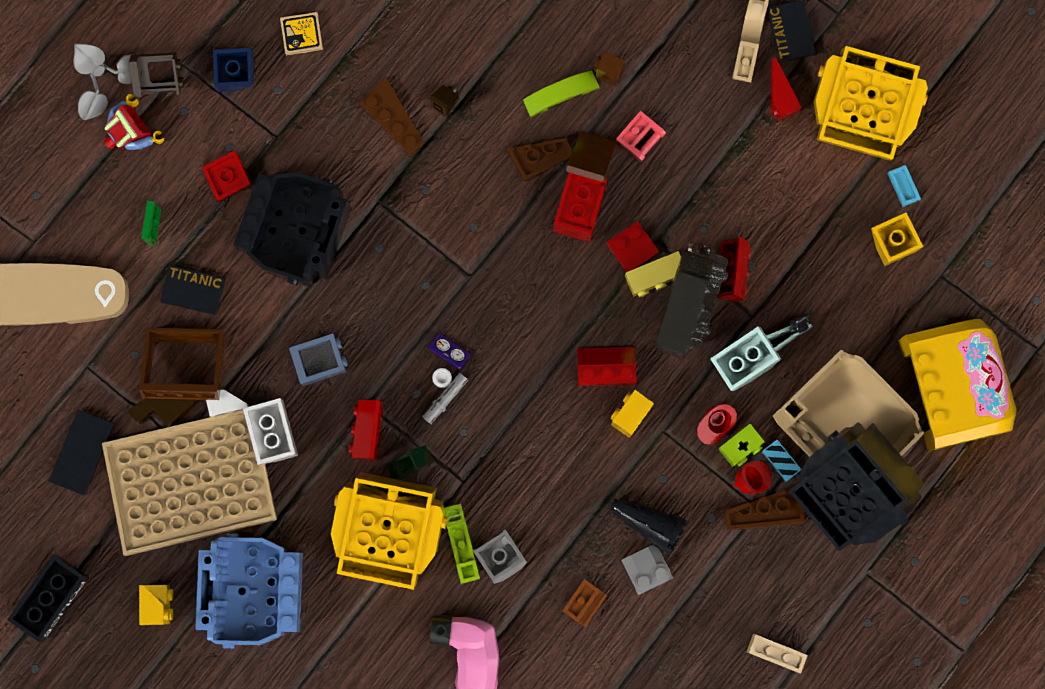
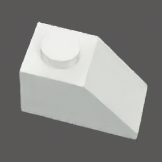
(226, 404)

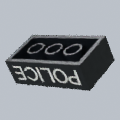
(48, 598)

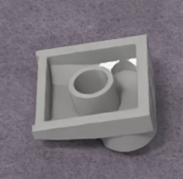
(500, 557)
(647, 569)

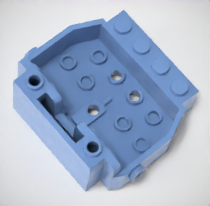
(250, 565)

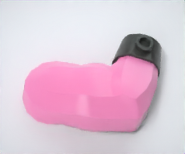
(475, 649)

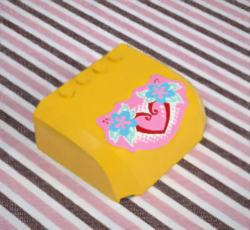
(961, 382)

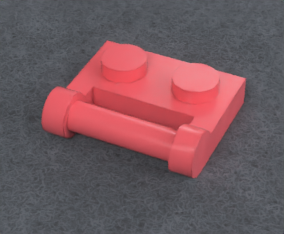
(636, 131)

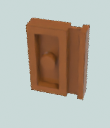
(584, 603)

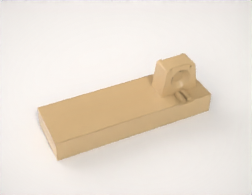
(776, 653)

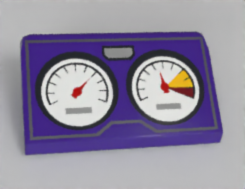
(449, 351)

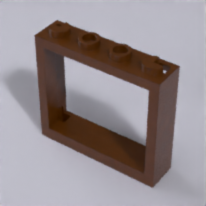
(181, 391)

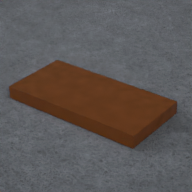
(591, 156)

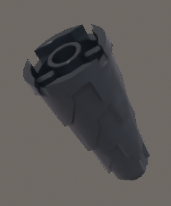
(656, 526)

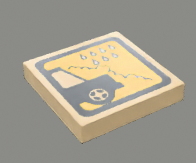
(301, 33)

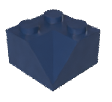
(233, 69)

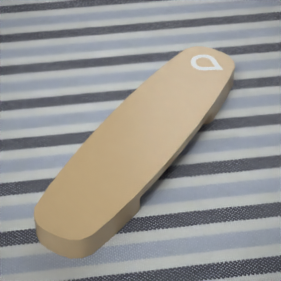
(60, 293)

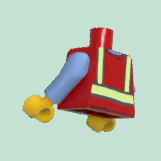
(127, 128)

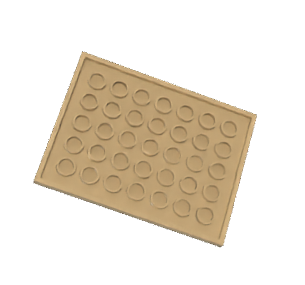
(187, 483)

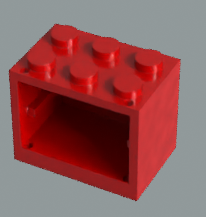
(579, 207)

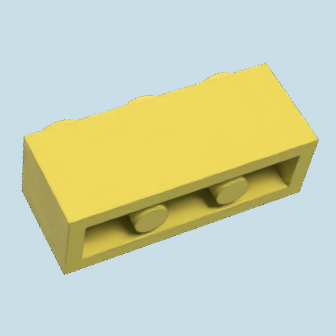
(653, 275)

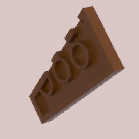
(390, 114)
(767, 511)

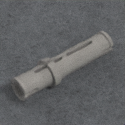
(441, 403)

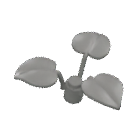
(90, 60)

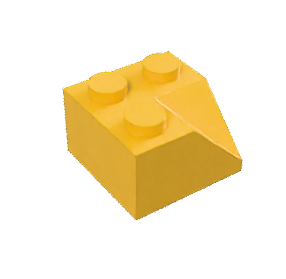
(896, 239)
(632, 413)
(155, 604)

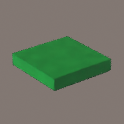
(151, 223)

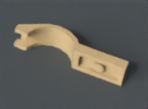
(750, 40)

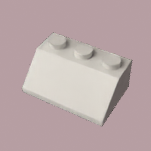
(270, 431)

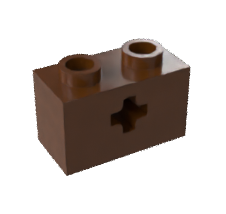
(609, 68)

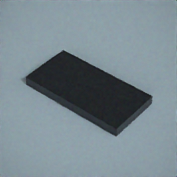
(81, 452)

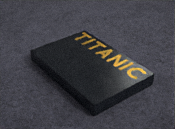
(791, 31)
(192, 290)

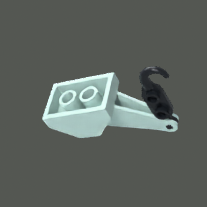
(754, 353)

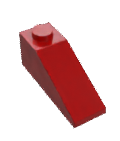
(782, 97)

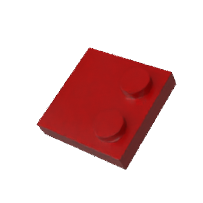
(227, 176)
(632, 247)

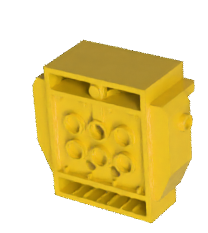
(845, 91)
(411, 536)

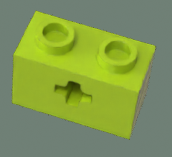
(730, 448)

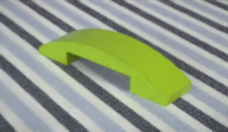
(560, 91)
(461, 544)

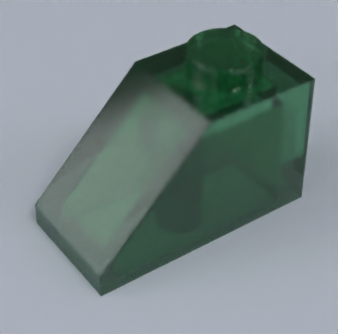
(410, 462)

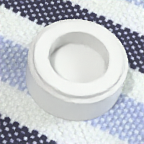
(442, 378)

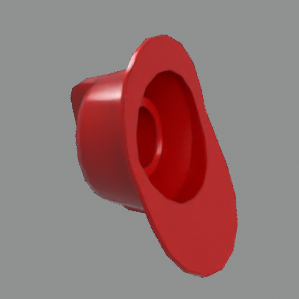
(716, 423)
(753, 478)

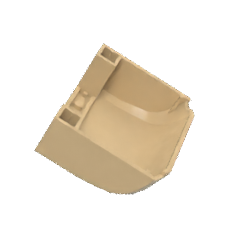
(841, 396)

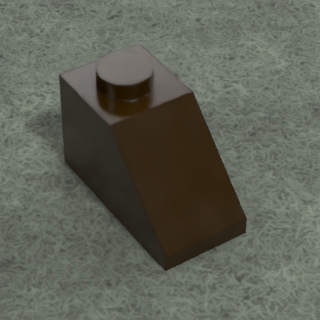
(444, 99)

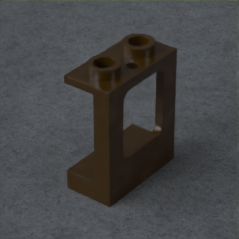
(141, 77)

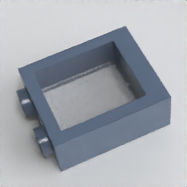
(320, 359)

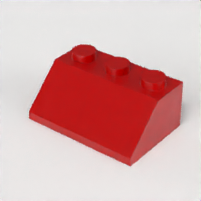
(738, 254)
(606, 366)
(366, 430)

